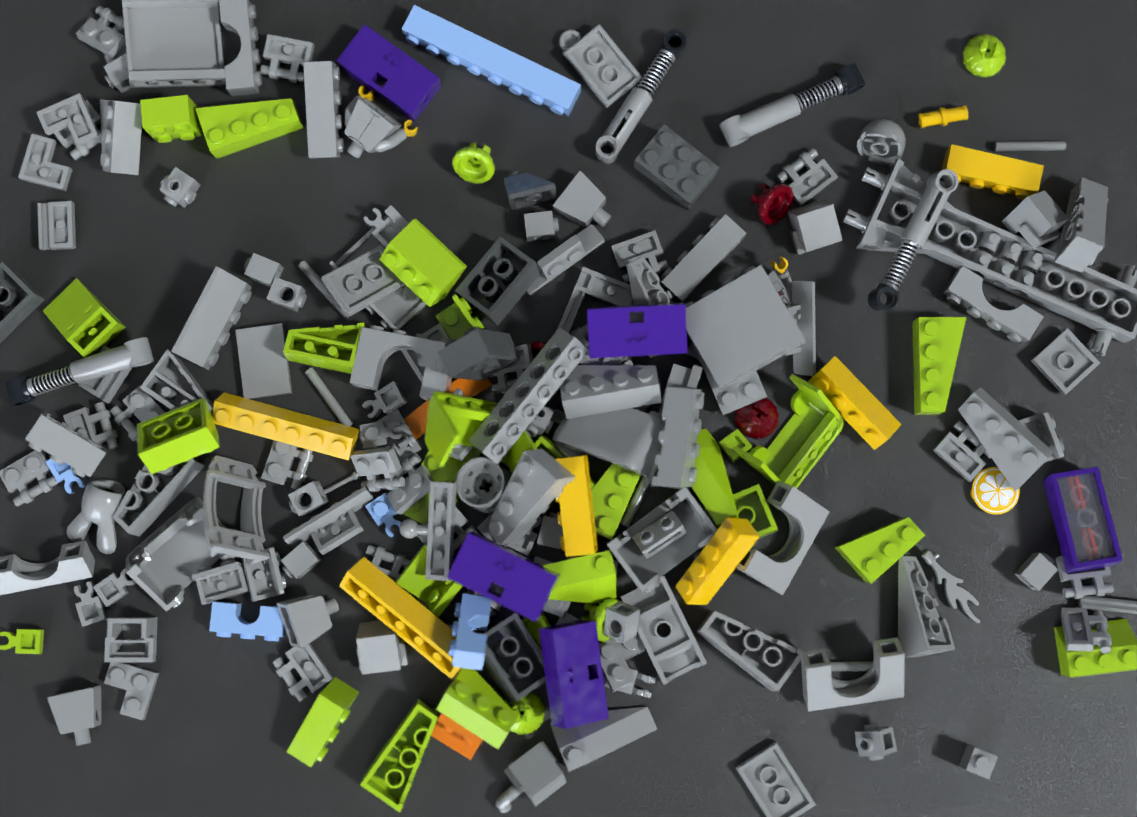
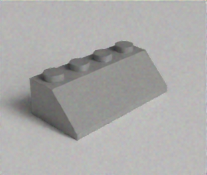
(212, 318)

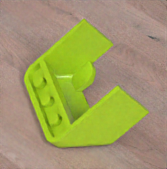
(455, 419)
(800, 441)

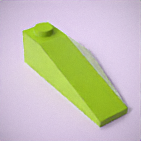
(712, 482)
(585, 578)

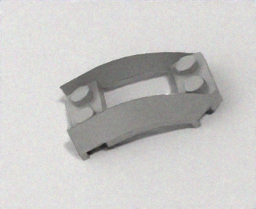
(604, 289)
(248, 541)

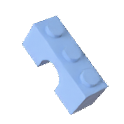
(227, 619)
(470, 646)

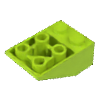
(83, 319)

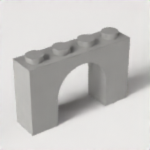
(377, 345)
(805, 521)
(880, 683)

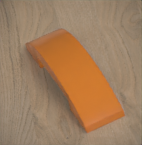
(418, 418)

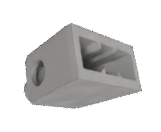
(582, 202)
(306, 617)
(77, 712)

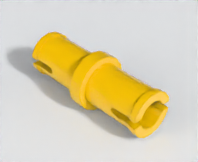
(943, 116)

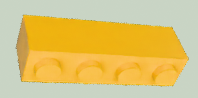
(993, 171)
(855, 403)
(577, 509)
(717, 561)

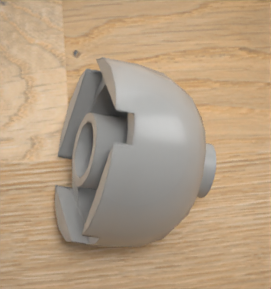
(882, 141)

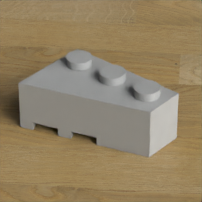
(120, 136)
(173, 383)
(65, 445)

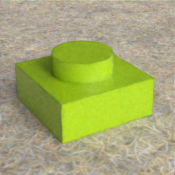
(731, 441)

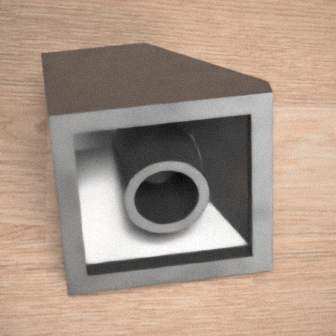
(528, 190)

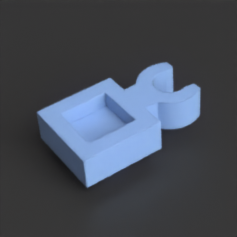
(64, 472)
(383, 512)

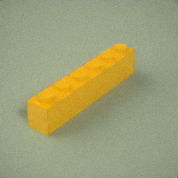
(285, 426)
(401, 614)

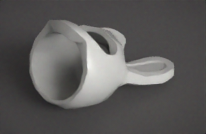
(98, 508)

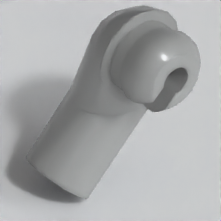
(504, 801)

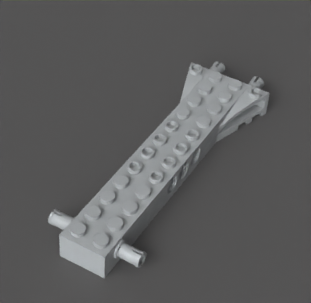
(1000, 259)

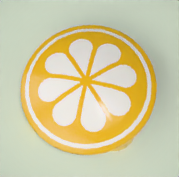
(993, 492)

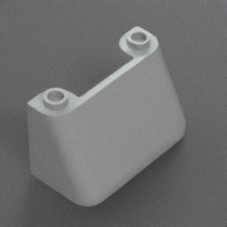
(617, 436)
(173, 554)
(648, 571)

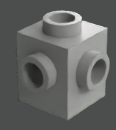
(179, 188)
(540, 423)
(875, 741)

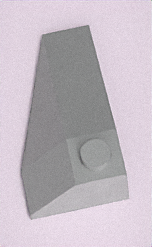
(646, 285)
(919, 624)
(593, 740)

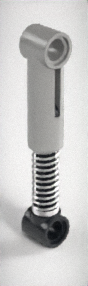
(639, 98)
(740, 128)
(914, 237)
(131, 354)

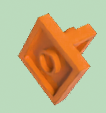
(456, 736)

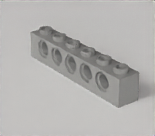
(528, 395)

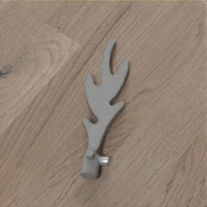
(952, 591)

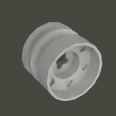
(474, 480)

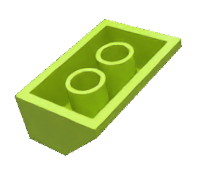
(423, 263)
(177, 436)
(1083, 663)

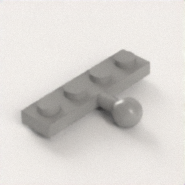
(439, 530)

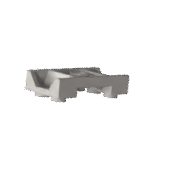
(678, 650)

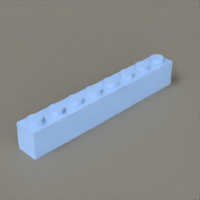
(491, 60)

